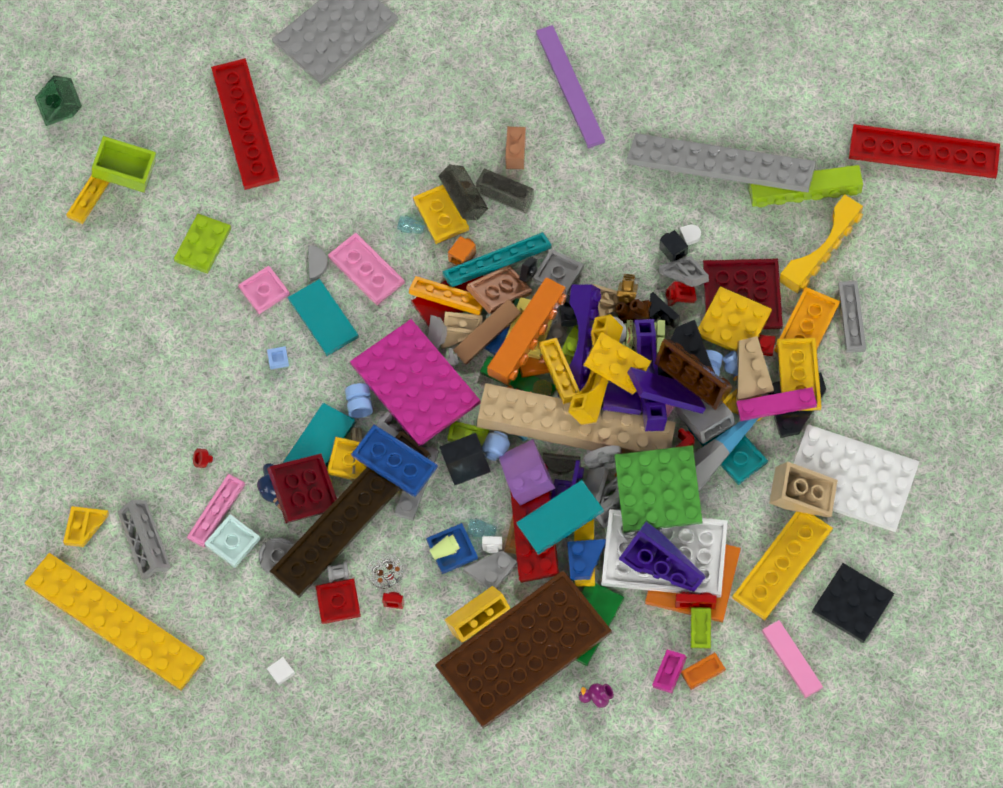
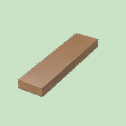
(487, 331)

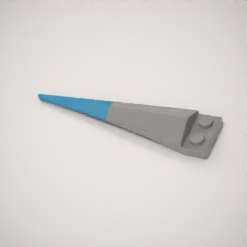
(714, 453)

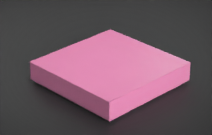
(263, 289)

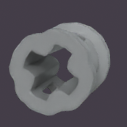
(338, 571)

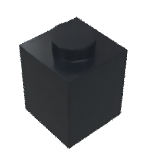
(673, 246)

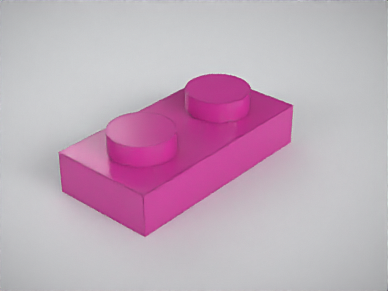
(669, 671)

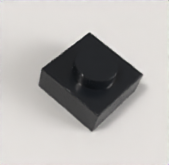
(528, 269)

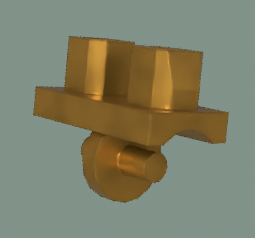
(627, 289)

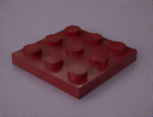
(302, 487)

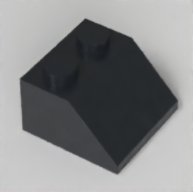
(465, 459)

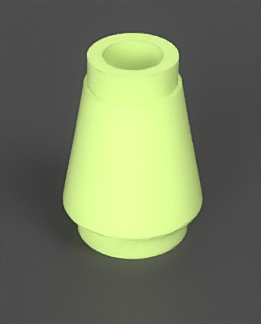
(445, 547)

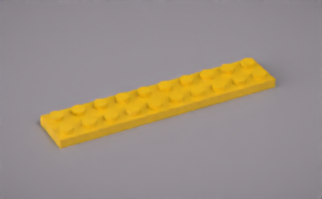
(115, 621)

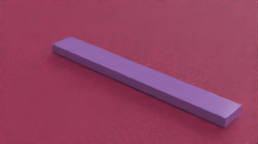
(570, 86)

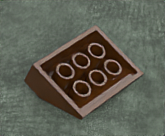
(692, 373)

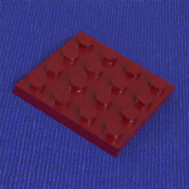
(749, 278)

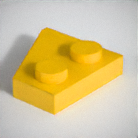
(83, 525)

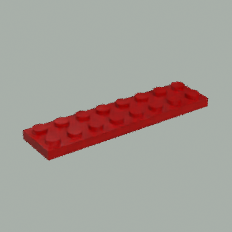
(245, 124)
(924, 151)

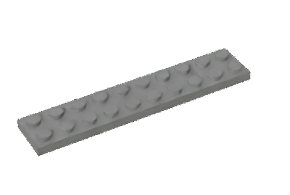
(721, 162)

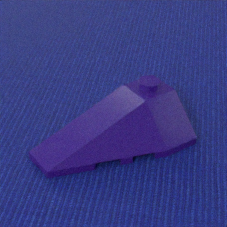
(659, 557)

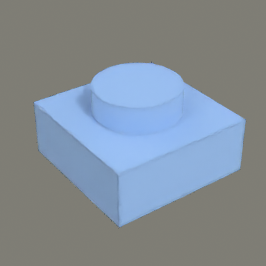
(278, 357)

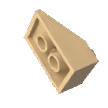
(803, 490)

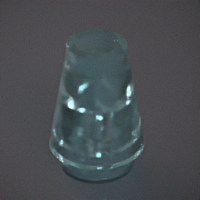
(410, 225)
(480, 528)

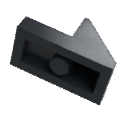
(661, 309)

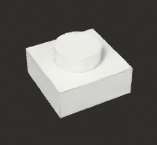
(492, 544)

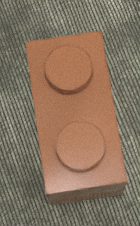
(515, 147)

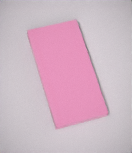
(366, 269)

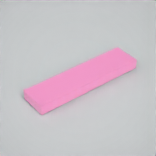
(216, 510)
(792, 659)

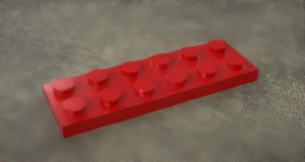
(529, 563)

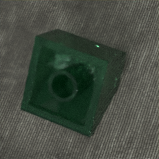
(58, 100)

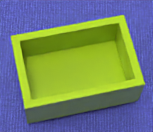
(123, 164)

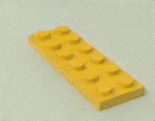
(782, 563)

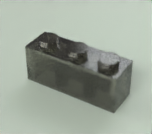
(505, 190)
(463, 192)

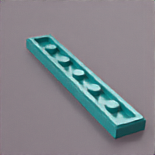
(496, 259)

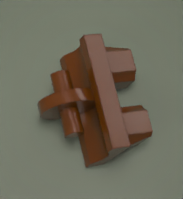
(633, 311)

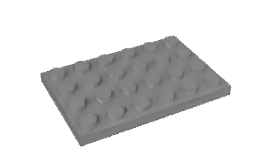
(333, 34)

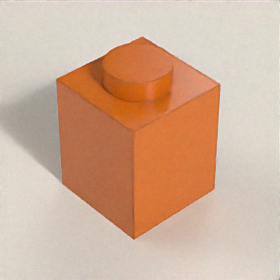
(462, 251)

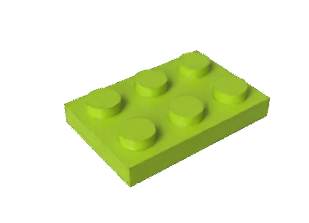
(202, 243)

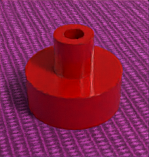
(201, 458)

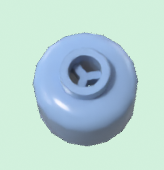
(495, 445)

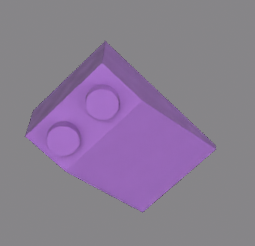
(526, 472)

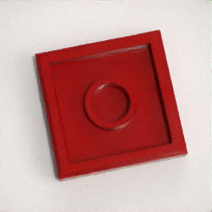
(338, 601)

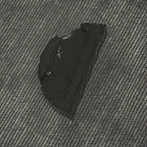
(560, 463)

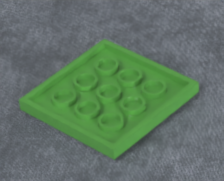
(658, 488)

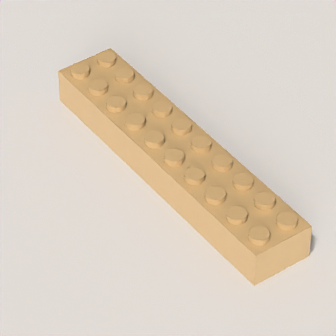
(549, 420)

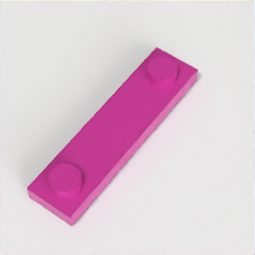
(776, 404)

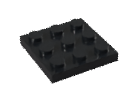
(853, 602)

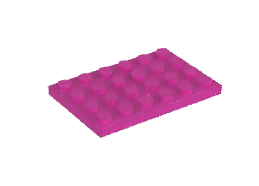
(415, 382)

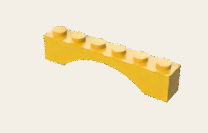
(800, 270)
(587, 402)

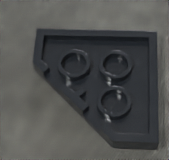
(691, 340)
(793, 422)

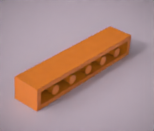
(526, 331)

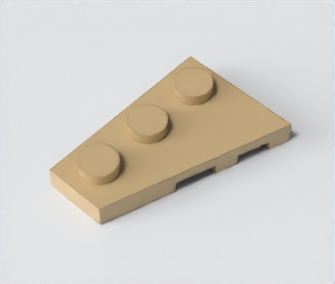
(752, 370)

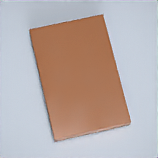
(497, 288)

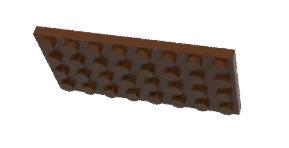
(523, 649)

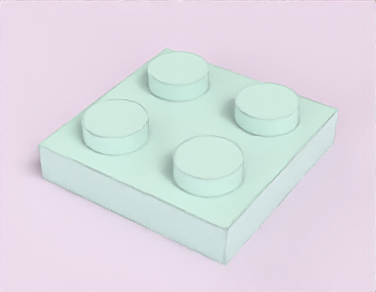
(232, 541)

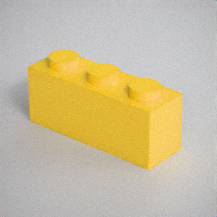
(477, 614)

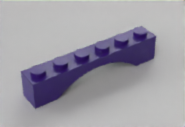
(585, 302)
(645, 344)

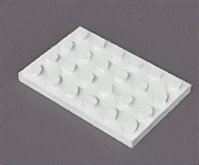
(870, 479)
(700, 543)

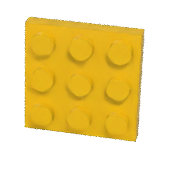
(732, 319)

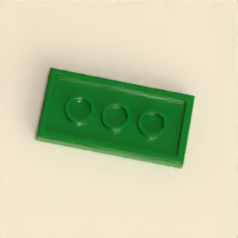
(606, 605)

